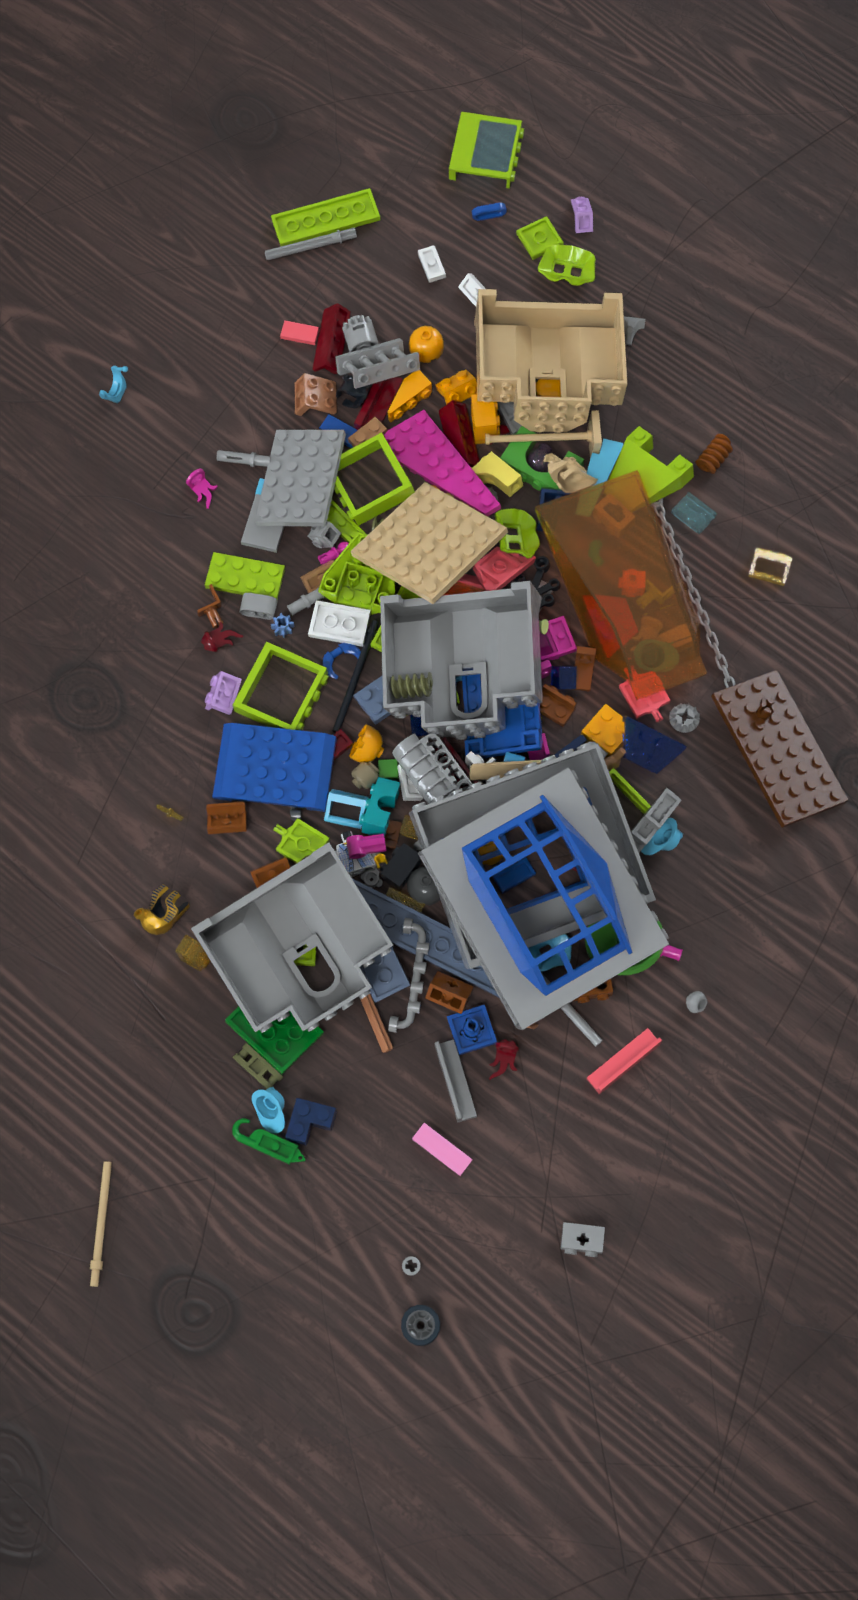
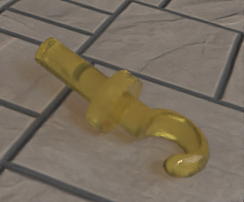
(170, 812)

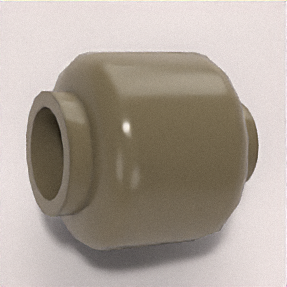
(365, 775)

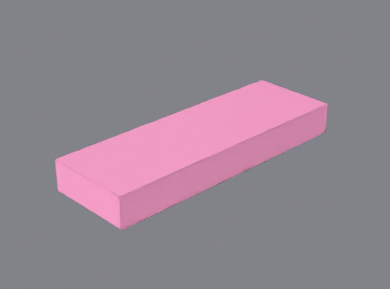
(442, 1149)

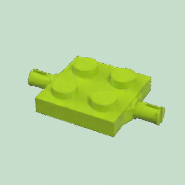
(299, 840)

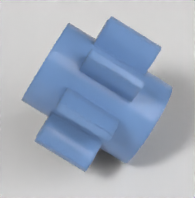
(282, 630)

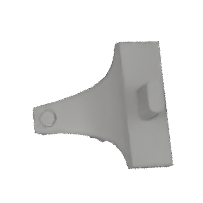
(631, 326)

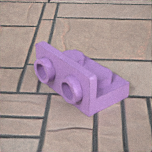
(222, 692)

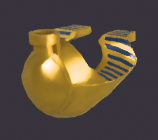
(155, 919)

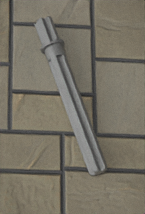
(332, 238)

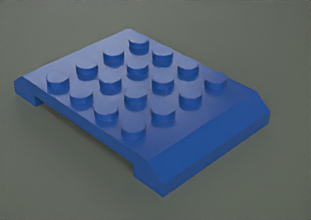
(522, 729)
(275, 766)

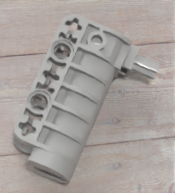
(424, 768)

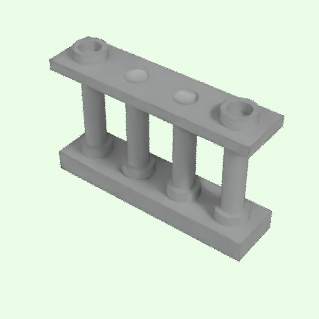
(377, 363)

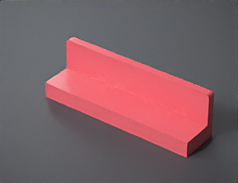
(623, 1061)

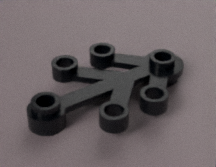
(540, 561)

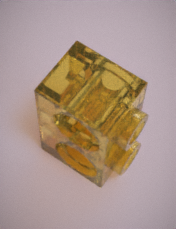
(192, 953)

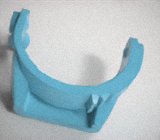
(116, 392)

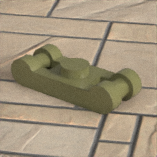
(257, 1066)

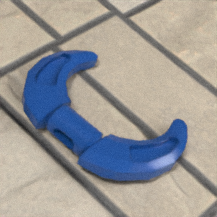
(343, 647)

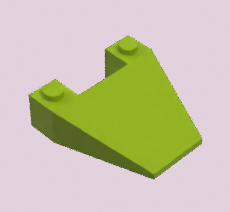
(656, 477)

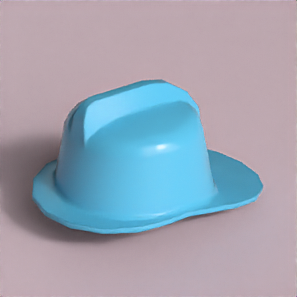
(664, 839)
(269, 1109)

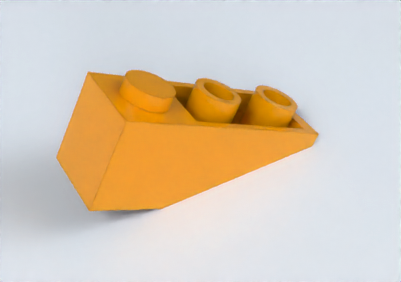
(412, 390)

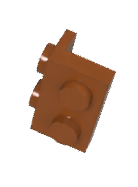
(226, 818)
(269, 871)

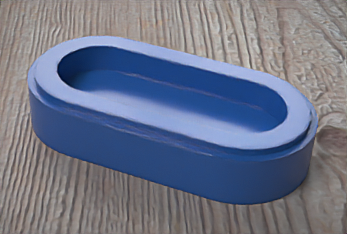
(489, 211)

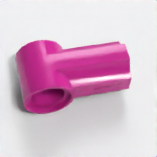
(360, 846)

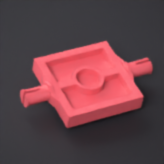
(645, 705)

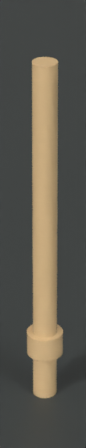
(96, 1264)

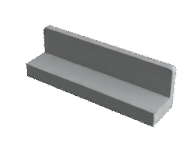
(455, 1080)

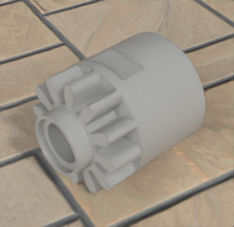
(359, 333)

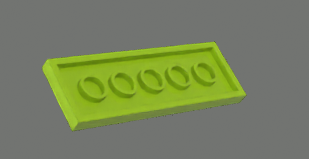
(325, 217)

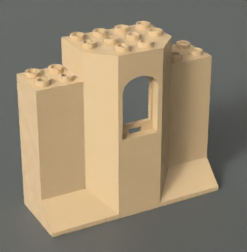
(550, 341)

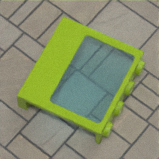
(486, 147)

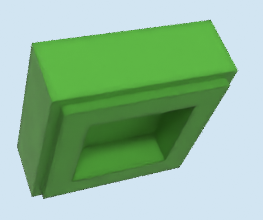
(388, 769)

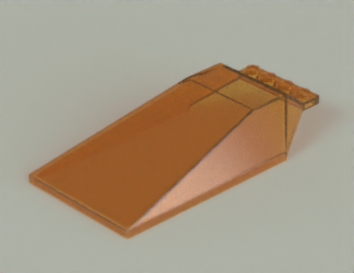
(625, 584)

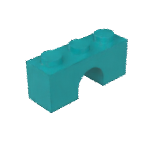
(383, 794)

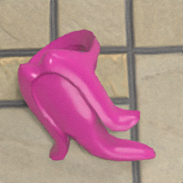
(200, 485)

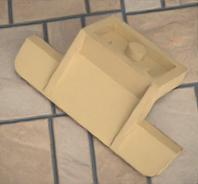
(484, 771)

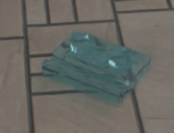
(694, 513)

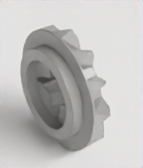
(676, 721)

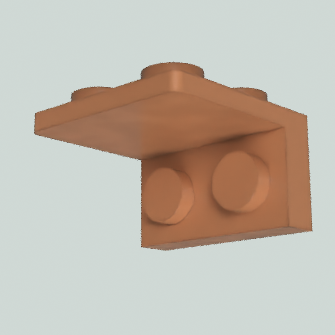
(315, 394)

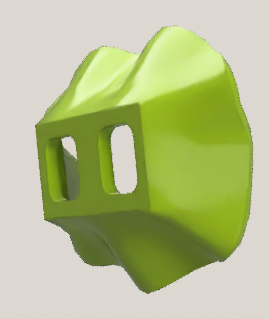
(569, 257)
(526, 530)

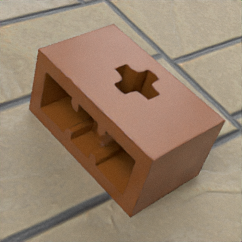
(449, 992)

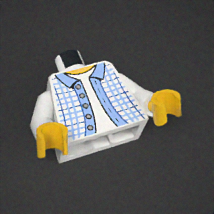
(358, 866)

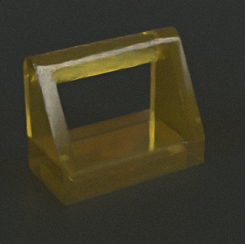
(773, 556)

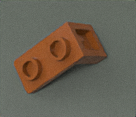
(584, 662)

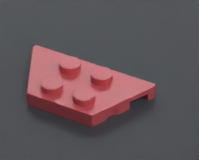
(500, 568)

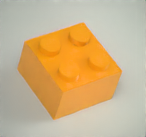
(484, 419)
(606, 730)

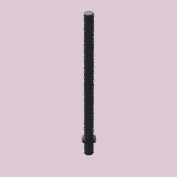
(371, 632)

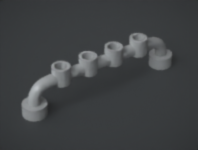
(418, 969)

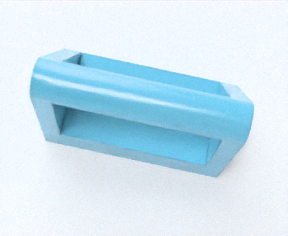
(346, 798)

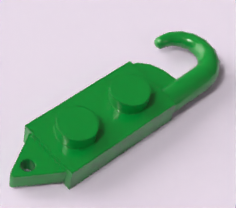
(268, 1144)

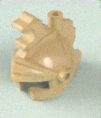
(568, 474)

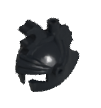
(358, 393)

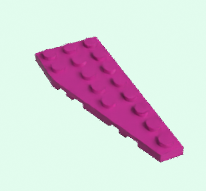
(431, 455)

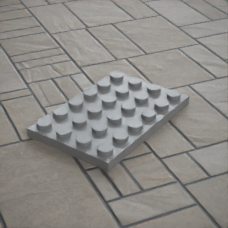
(300, 478)

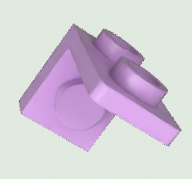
(583, 214)

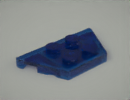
(648, 747)

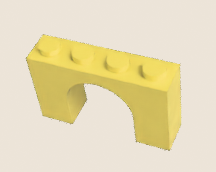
(497, 472)

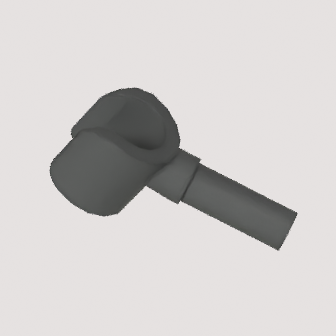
(295, 813)

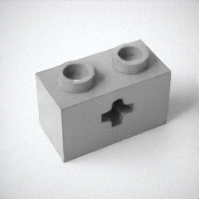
(593, 1234)

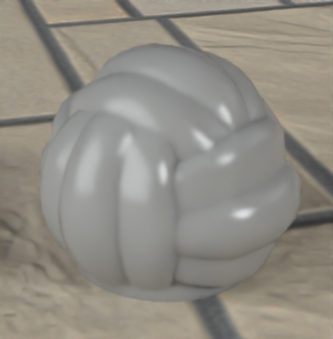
(696, 1002)

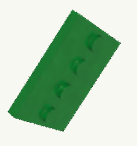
(279, 1044)

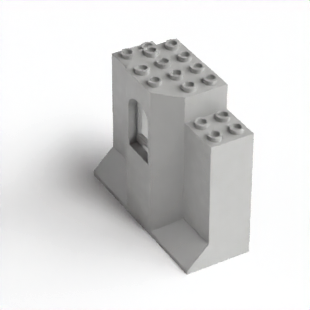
(477, 631)
(259, 935)

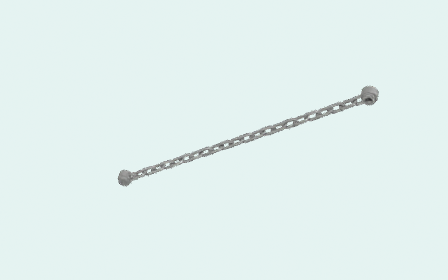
(659, 505)

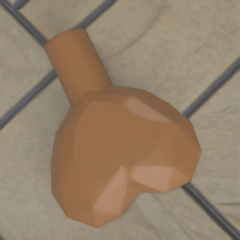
(614, 760)

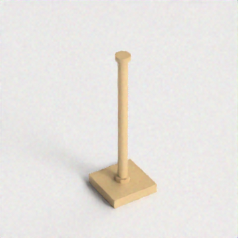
(592, 435)

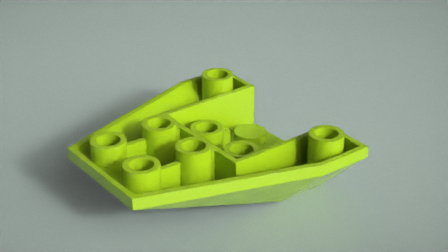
(355, 583)

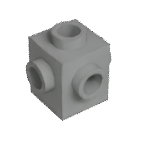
(324, 536)

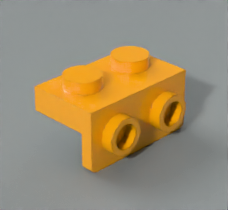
(457, 387)

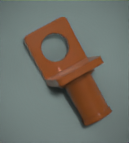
(211, 609)

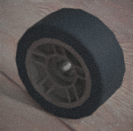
(423, 1336)

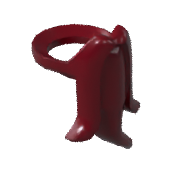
(215, 638)
(505, 1055)

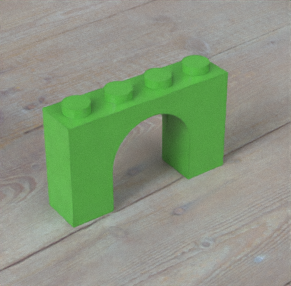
(516, 455)

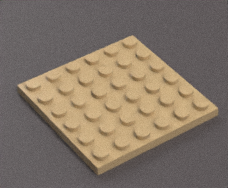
(429, 542)

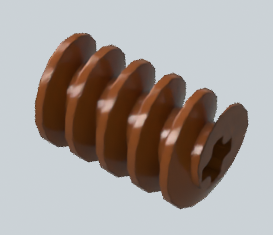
(714, 454)

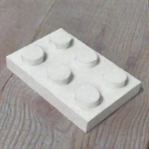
(339, 623)

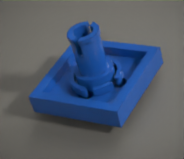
(476, 1018)

